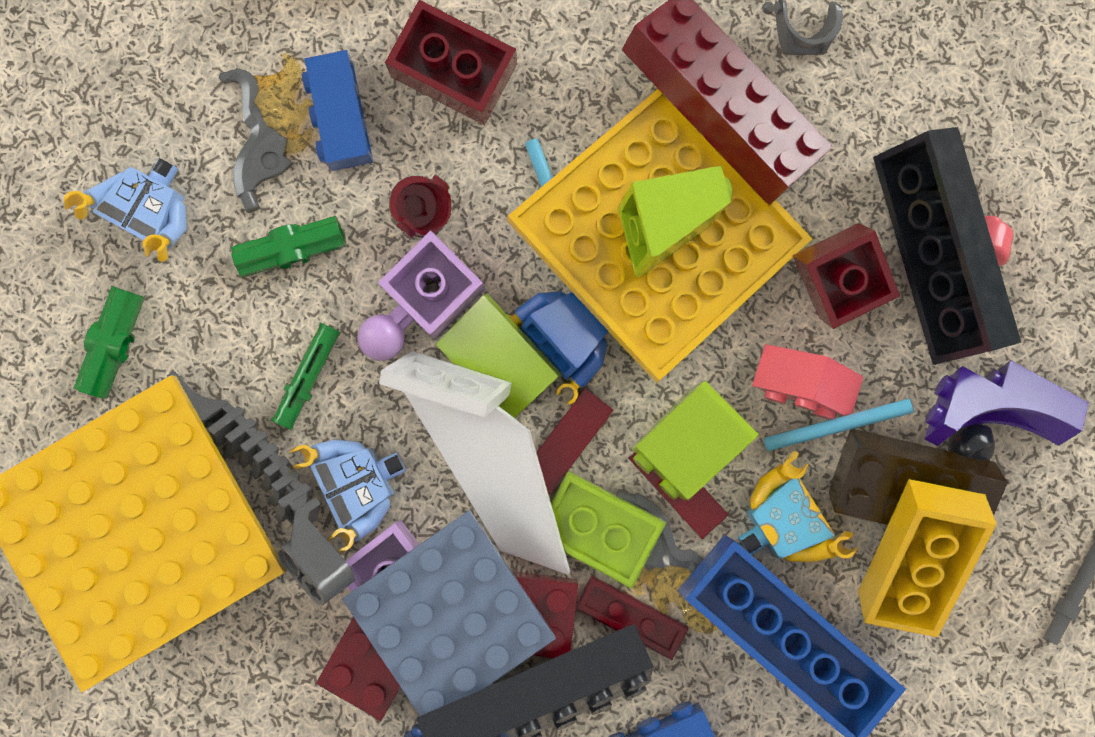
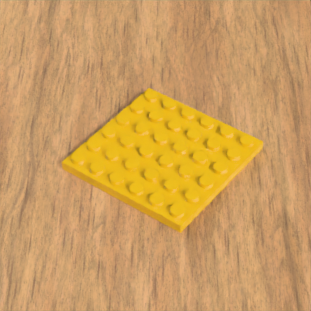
(689, 294)
(131, 533)

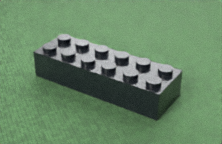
(946, 246)
(549, 692)

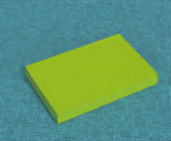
(495, 346)
(604, 529)

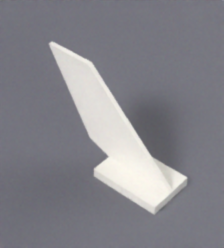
(486, 453)

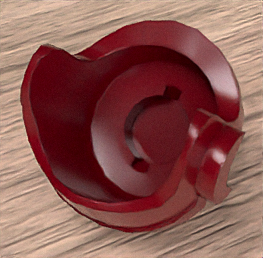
(420, 205)

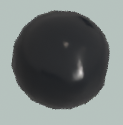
(973, 442)

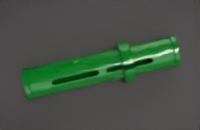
(287, 415)

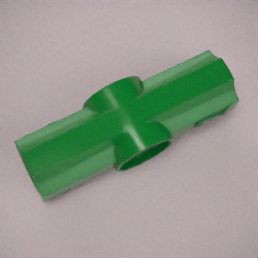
(287, 246)
(108, 342)

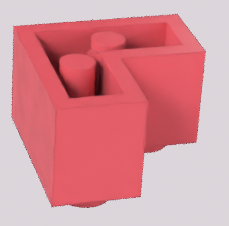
(809, 379)

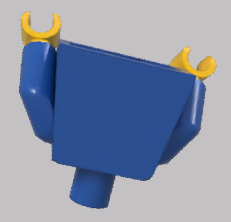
(565, 335)

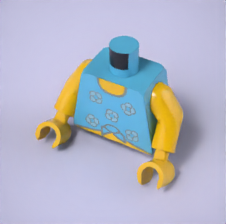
(790, 519)

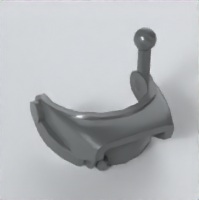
(792, 42)

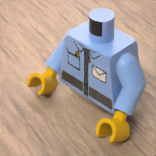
(138, 205)
(352, 484)

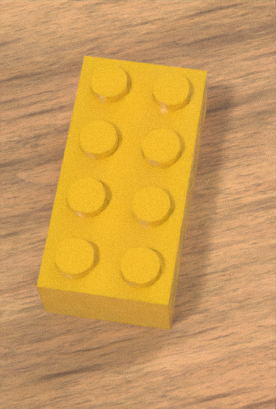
(925, 558)

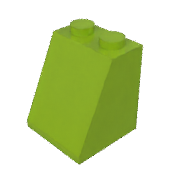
(670, 212)
(693, 441)

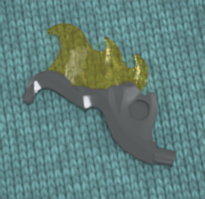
(274, 127)
(668, 568)

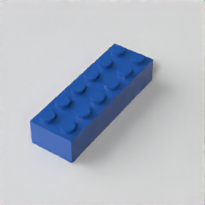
(791, 639)

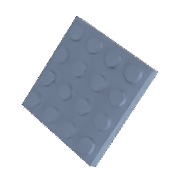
(449, 616)

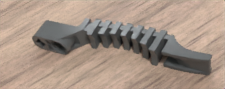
(307, 553)

